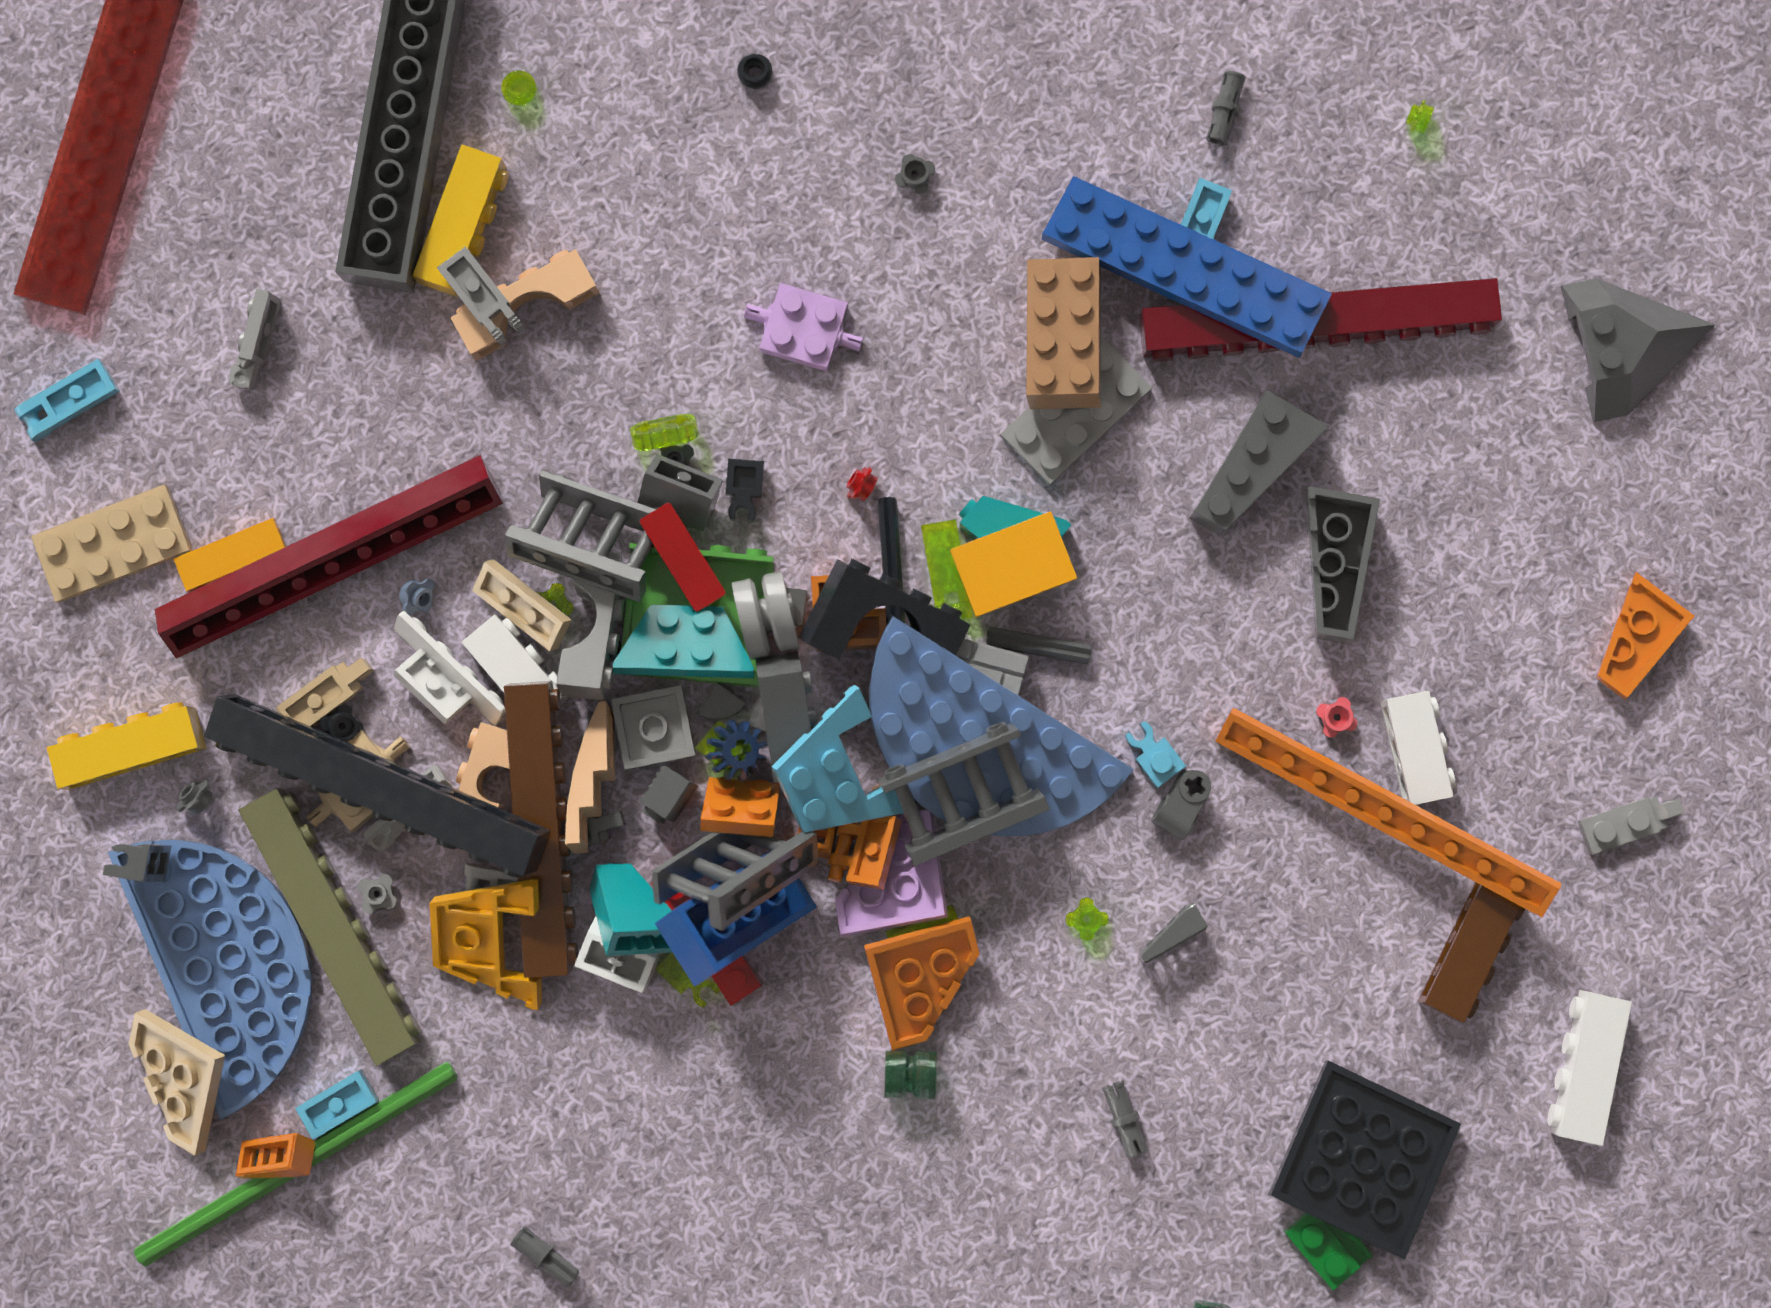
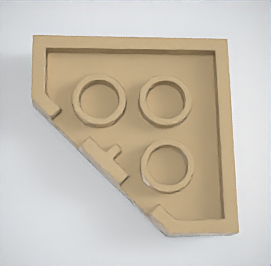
(183, 1072)

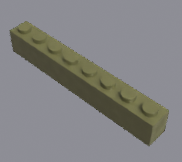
(330, 926)

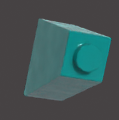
(993, 515)
(626, 911)

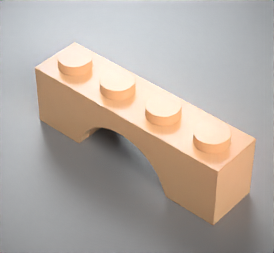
(561, 280)

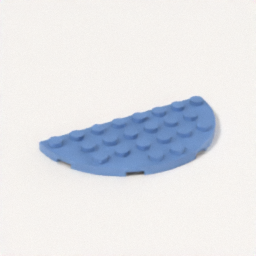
(935, 701)
(227, 962)

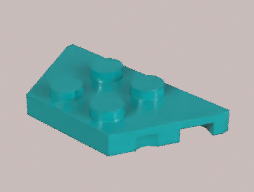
(684, 643)

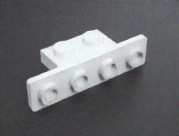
(439, 679)

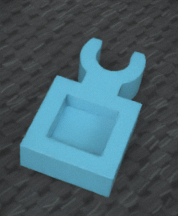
(1158, 759)

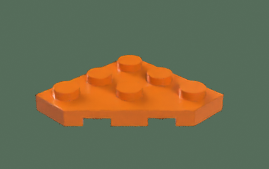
(920, 976)

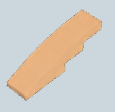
(593, 765)

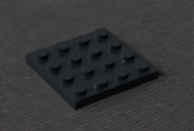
(1364, 1159)

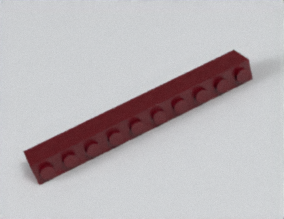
(1347, 316)
(327, 557)

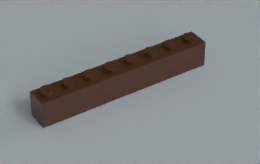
(537, 797)

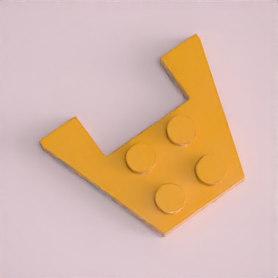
(470, 937)

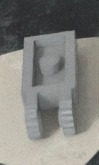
(478, 292)

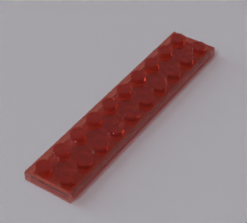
(97, 153)

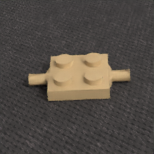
(355, 816)

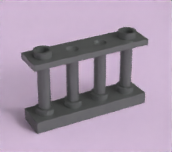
(573, 562)
(991, 815)
(740, 890)

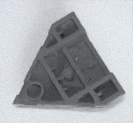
(1627, 343)

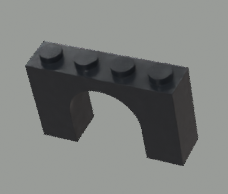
(853, 593)

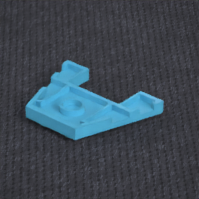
(821, 778)

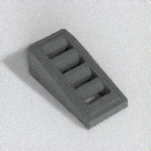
(1180, 928)

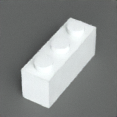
(504, 656)
(1418, 747)

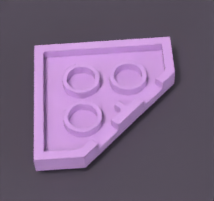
(909, 895)

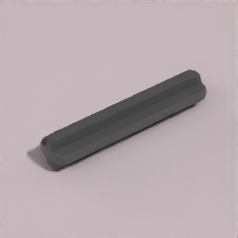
(1039, 645)

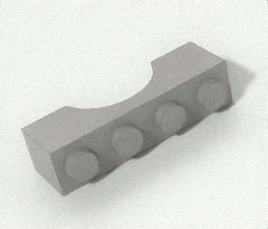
(585, 667)

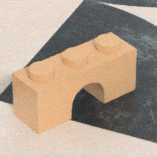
(488, 751)

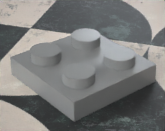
(653, 727)

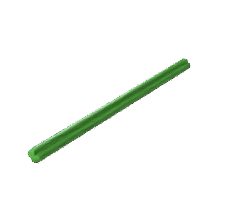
(324, 1148)

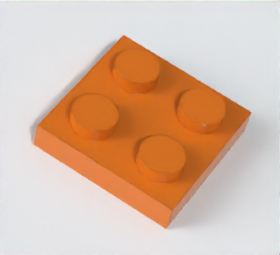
(740, 807)

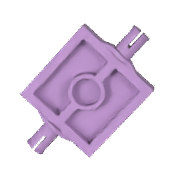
(803, 327)

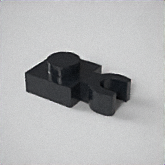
(744, 482)

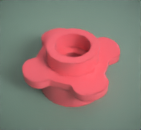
(1346, 720)

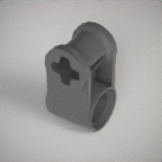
(1178, 809)

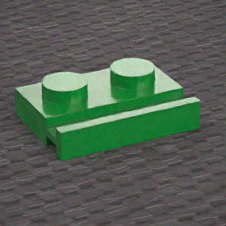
(1328, 1249)

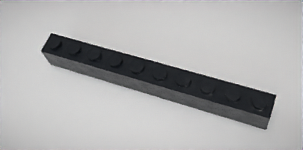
(377, 784)

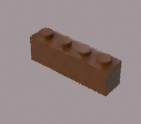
(1470, 954)

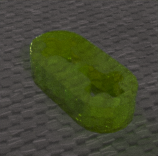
(664, 432)

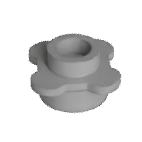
(386, 898)

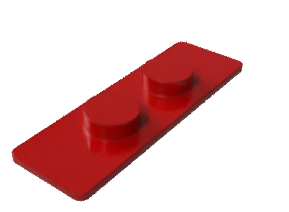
(682, 556)

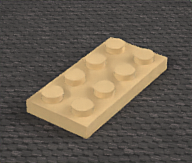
(111, 543)

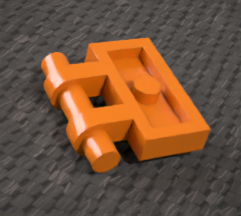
(871, 853)

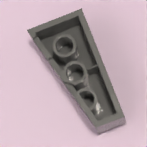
(1261, 453)
(1340, 548)

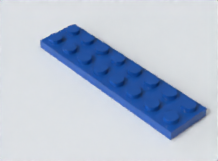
(1187, 266)

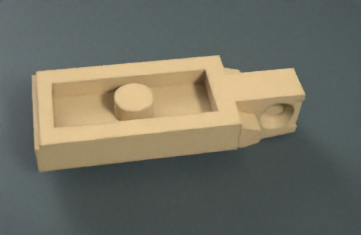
(326, 692)

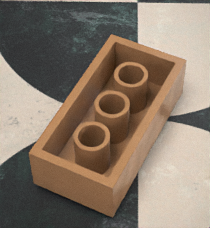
(1063, 333)

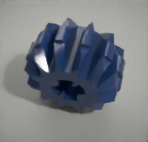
(727, 741)

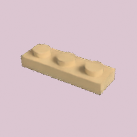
(521, 605)

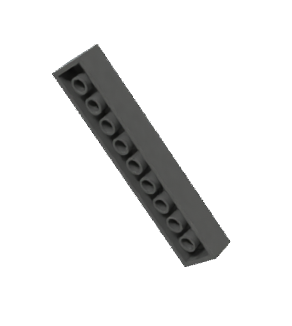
(399, 143)

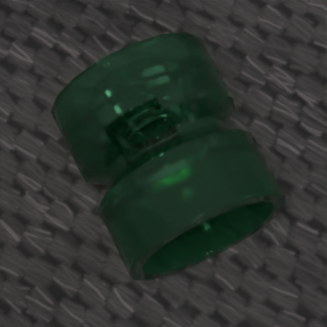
(910, 1074)

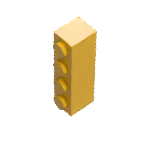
(461, 214)
(126, 747)

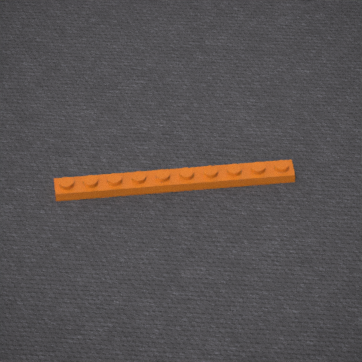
(1388, 812)

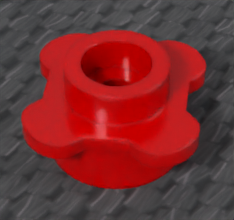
(861, 484)

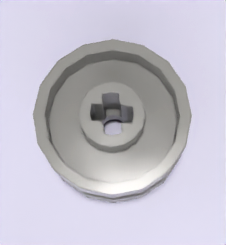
(766, 615)

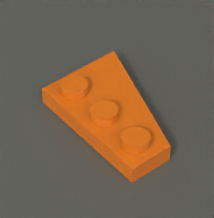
(1640, 636)

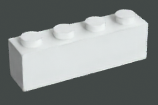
(1589, 1067)

